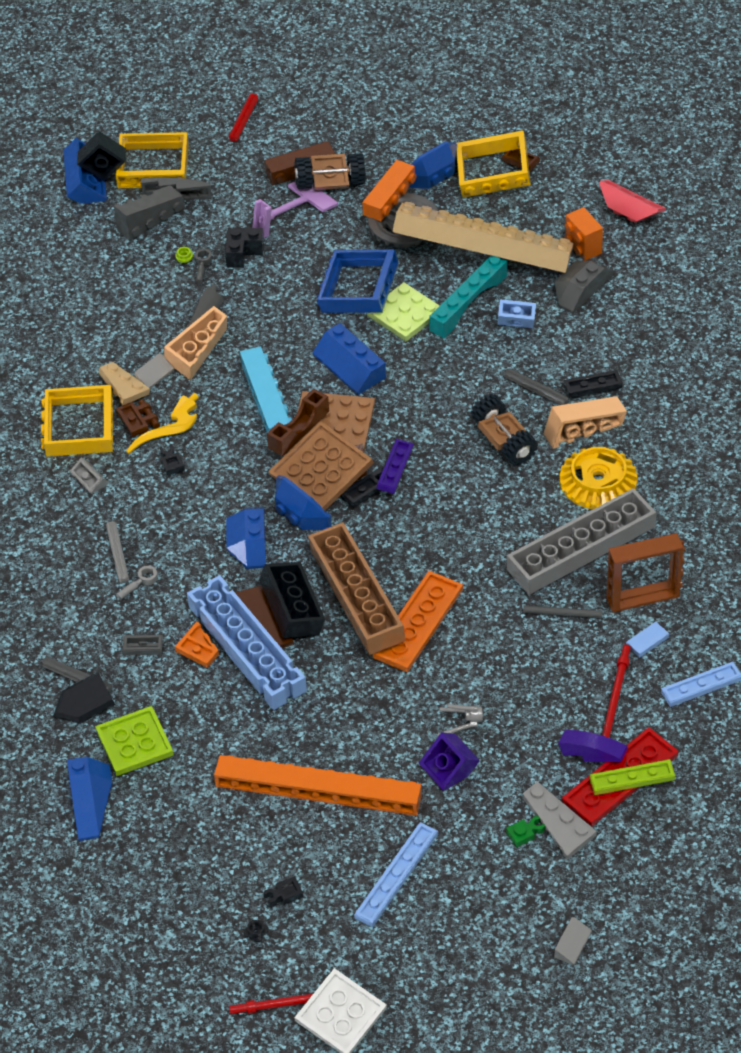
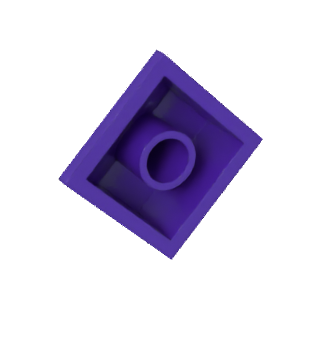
(448, 760)

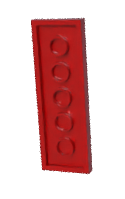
(644, 749)

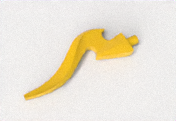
(183, 423)

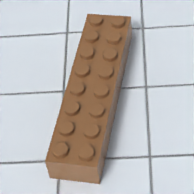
(356, 588)

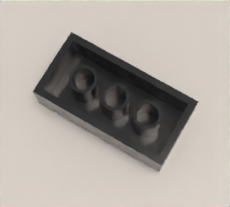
(292, 599)

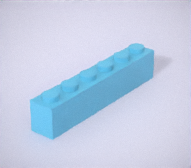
(264, 387)

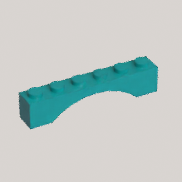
(447, 315)

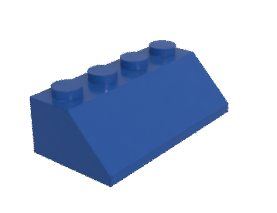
(81, 184)
(350, 359)

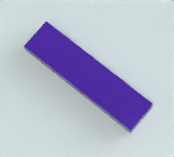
(395, 466)

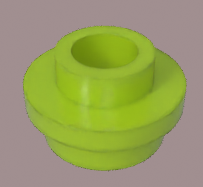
(184, 255)

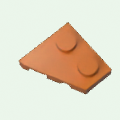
(197, 646)

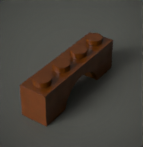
(312, 410)

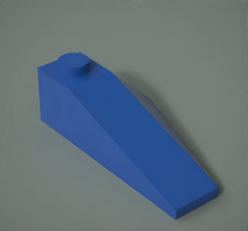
(90, 791)

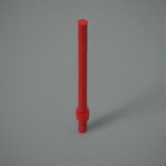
(622, 664)
(252, 1006)

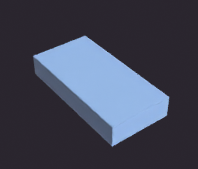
(647, 639)

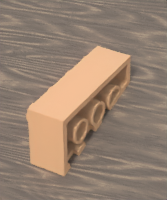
(196, 342)
(583, 419)

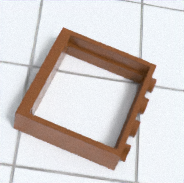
(647, 594)

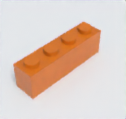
(389, 190)

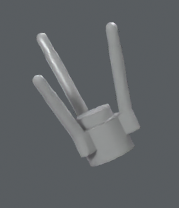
(472, 714)

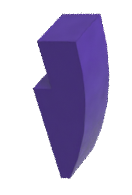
(592, 746)

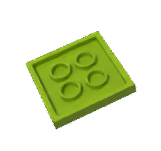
(134, 741)

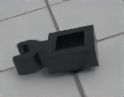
(171, 461)
(286, 890)

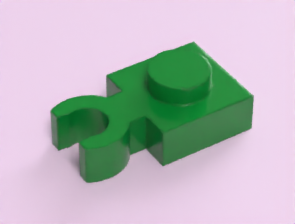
(524, 832)

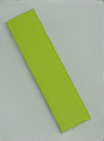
(632, 777)

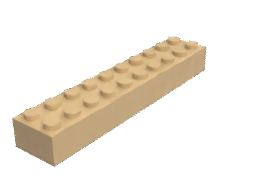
(483, 237)

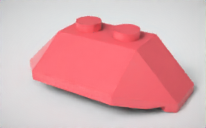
(628, 203)

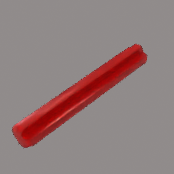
(243, 117)

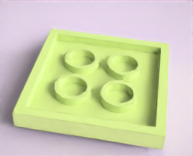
(405, 312)

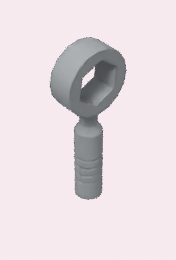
(142, 580)

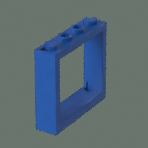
(352, 258)

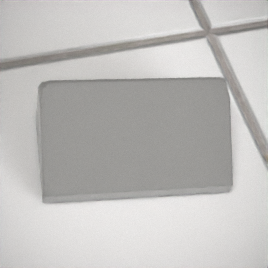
(154, 371)
(88, 476)
(572, 941)

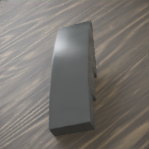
(188, 188)

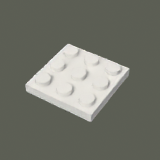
(340, 1012)

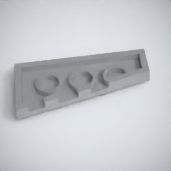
(565, 827)

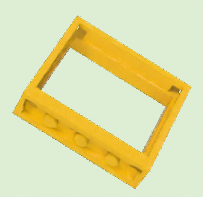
(134, 141)
(488, 146)
(77, 395)

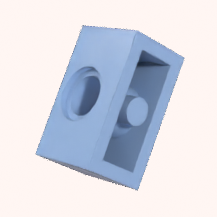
(516, 313)

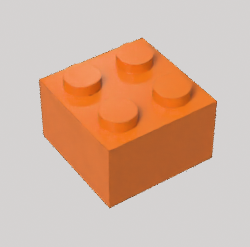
(584, 233)

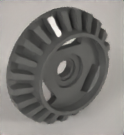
(395, 239)

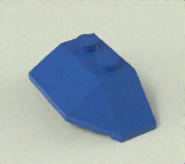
(435, 165)
(299, 506)
(247, 537)

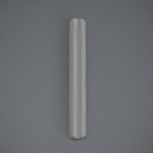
(117, 552)

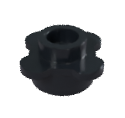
(256, 925)

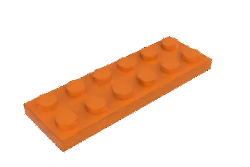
(421, 619)

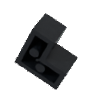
(241, 243)

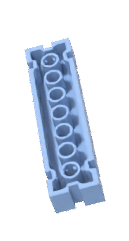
(247, 642)

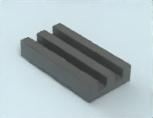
(132, 647)

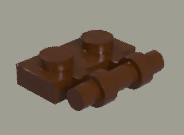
(133, 420)

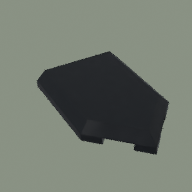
(84, 700)

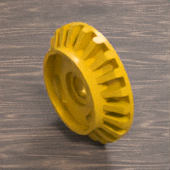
(597, 461)

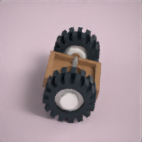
(330, 171)
(503, 430)

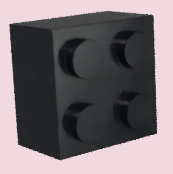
(101, 156)

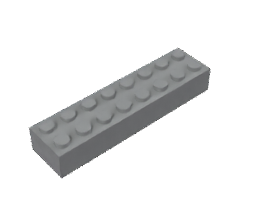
(581, 541)

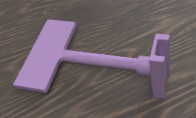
(263, 212)

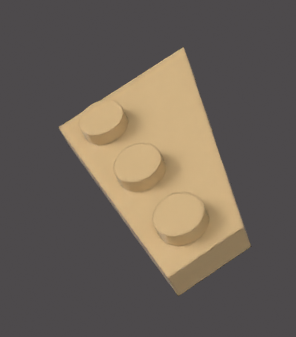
(123, 383)

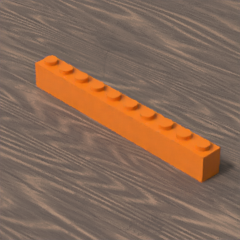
(318, 785)

